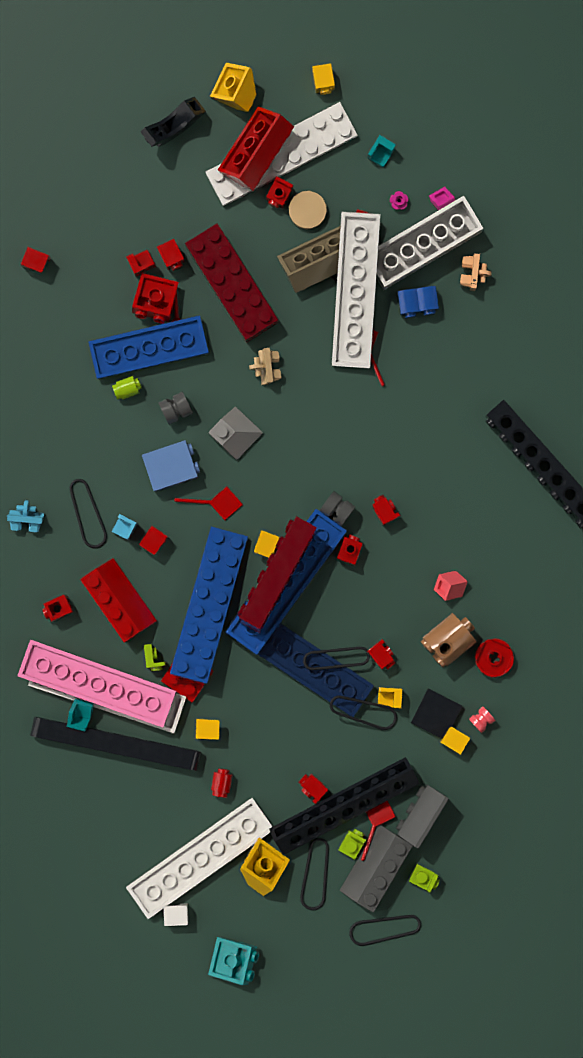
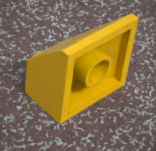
(235, 87)
(263, 867)

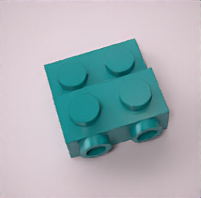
(233, 961)

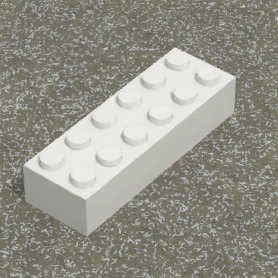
(426, 242)

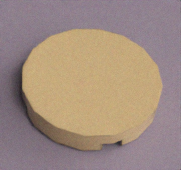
(307, 210)

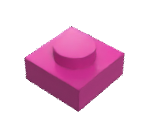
(441, 198)

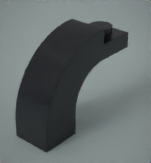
(174, 124)

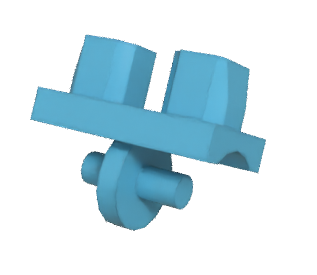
(26, 514)

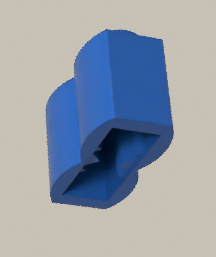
(418, 301)

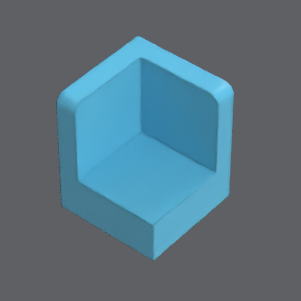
(124, 527)

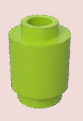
(127, 388)

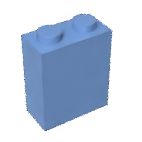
(171, 466)

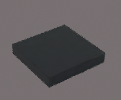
(436, 713)

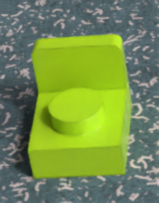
(150, 655)
(352, 843)
(424, 878)

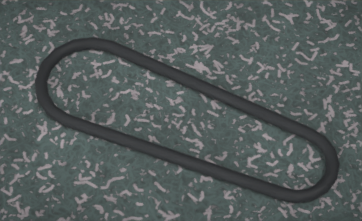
(78, 517)
(365, 702)
(306, 871)
(384, 919)

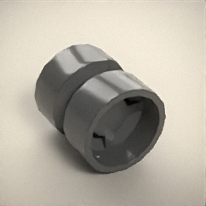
(175, 408)
(337, 508)

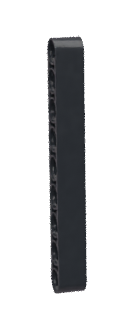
(116, 744)

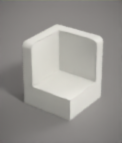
(176, 915)

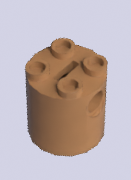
(455, 636)

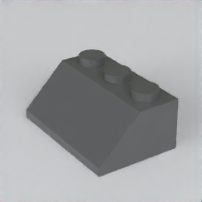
(421, 815)

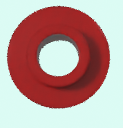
(221, 783)

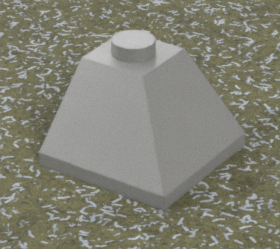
(235, 433)

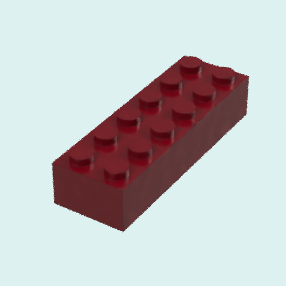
(231, 283)
(277, 575)

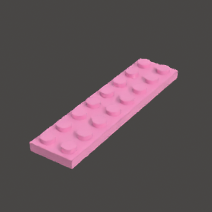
(96, 683)

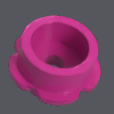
(399, 205)

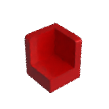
(34, 260)
(141, 262)
(153, 540)

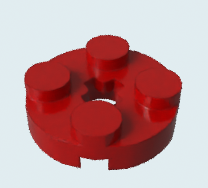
(499, 667)

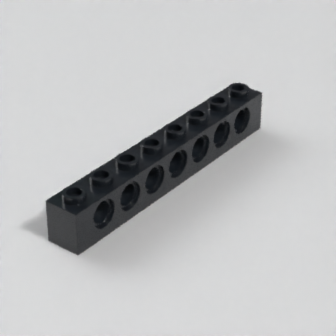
(504, 411)
(344, 806)

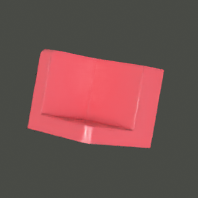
(450, 585)

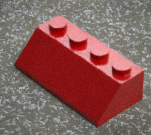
(256, 148)
(118, 600)

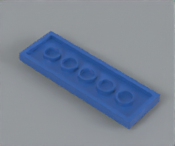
(148, 347)

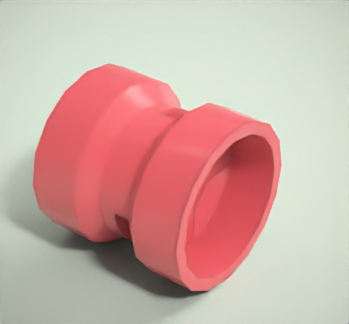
(480, 720)

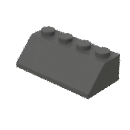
(372, 877)

